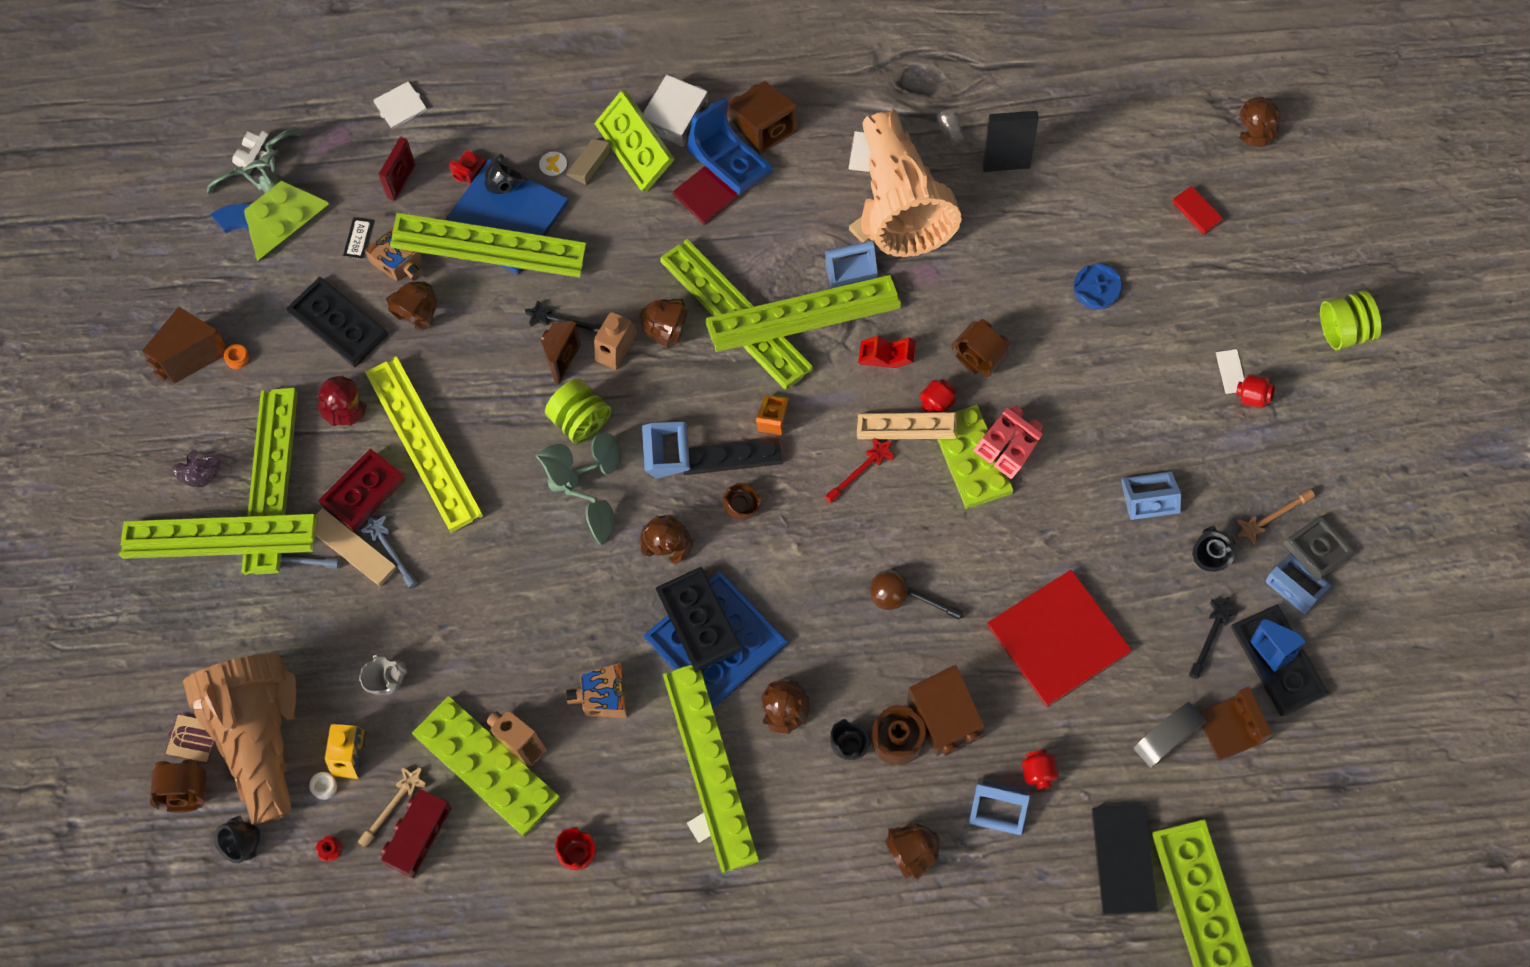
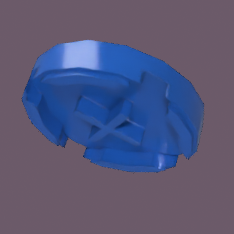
(1097, 286)

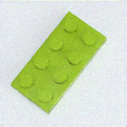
(634, 141)
(974, 476)

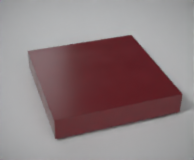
(397, 169)
(705, 195)

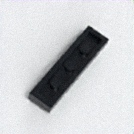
(734, 456)

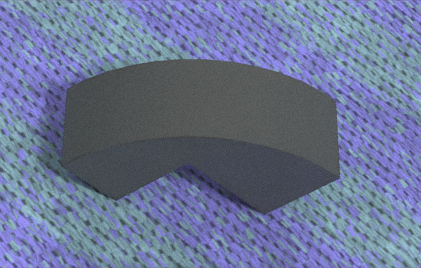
(1169, 734)

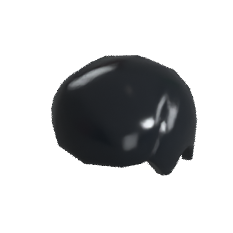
(849, 740)

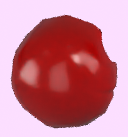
(575, 849)

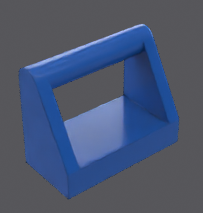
(1280, 646)

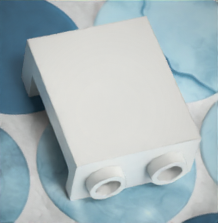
(674, 108)

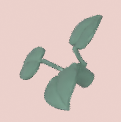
(268, 179)
(557, 464)

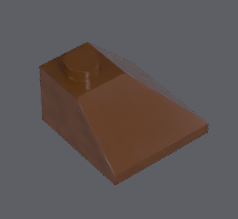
(560, 347)

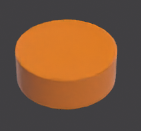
(236, 356)

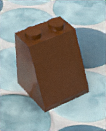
(763, 116)
(183, 347)
(946, 711)

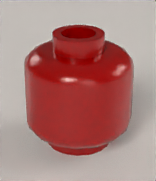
(1256, 391)
(937, 396)
(1040, 769)

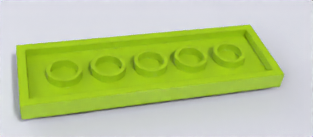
(486, 766)
(1201, 896)

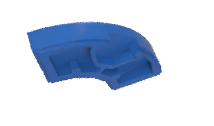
(231, 217)

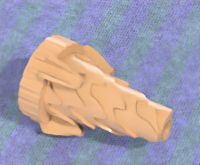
(909, 207)

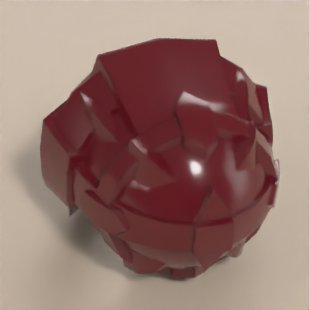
(339, 401)

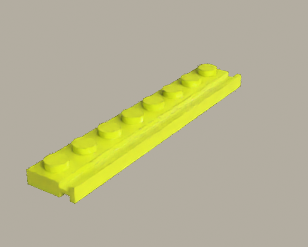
(424, 445)

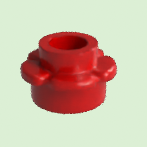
(331, 855)

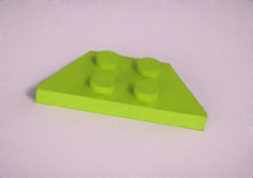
(279, 216)

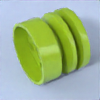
(1350, 320)
(577, 411)

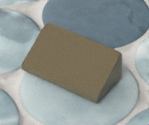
(589, 161)

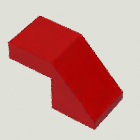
(882, 353)

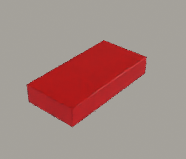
(1197, 210)

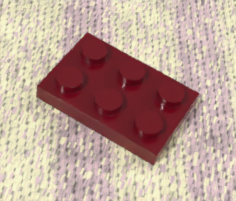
(362, 490)

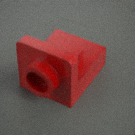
(467, 167)

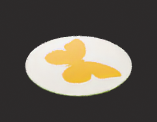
(553, 163)

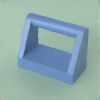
(853, 268)
(654, 448)
(1152, 502)
(1291, 590)
(1004, 793)

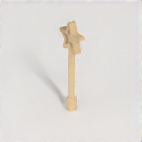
(409, 784)

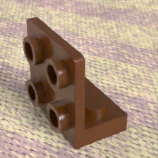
(1235, 725)

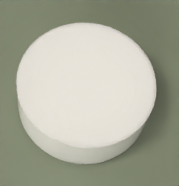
(323, 785)

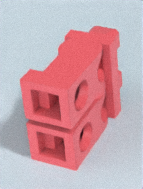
(1010, 431)

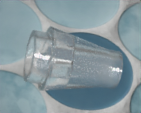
(950, 125)

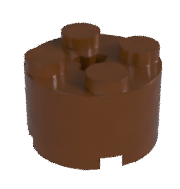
(981, 348)
(893, 749)
(178, 786)

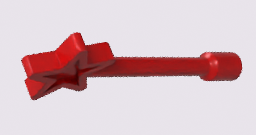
(877, 453)

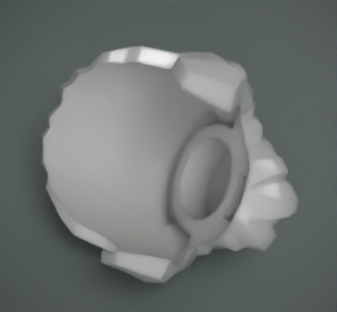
(382, 675)

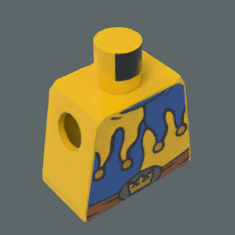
(345, 747)

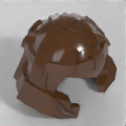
(1262, 121)
(415, 303)
(664, 320)
(664, 536)
(785, 706)
(913, 849)

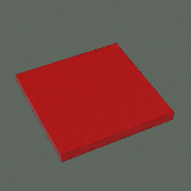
(1059, 638)

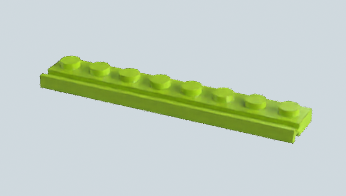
(488, 245)
(721, 297)
(802, 313)
(271, 468)
(218, 536)
(711, 769)

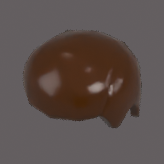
(741, 501)
(889, 589)

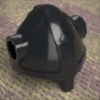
(501, 177)
(1214, 550)
(237, 840)

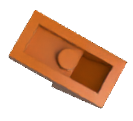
(772, 414)

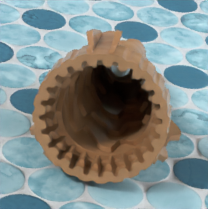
(242, 712)

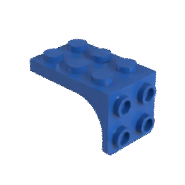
(723, 151)

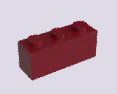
(415, 833)

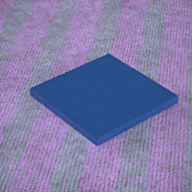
(525, 210)
(753, 631)

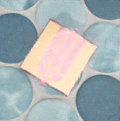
(190, 740)

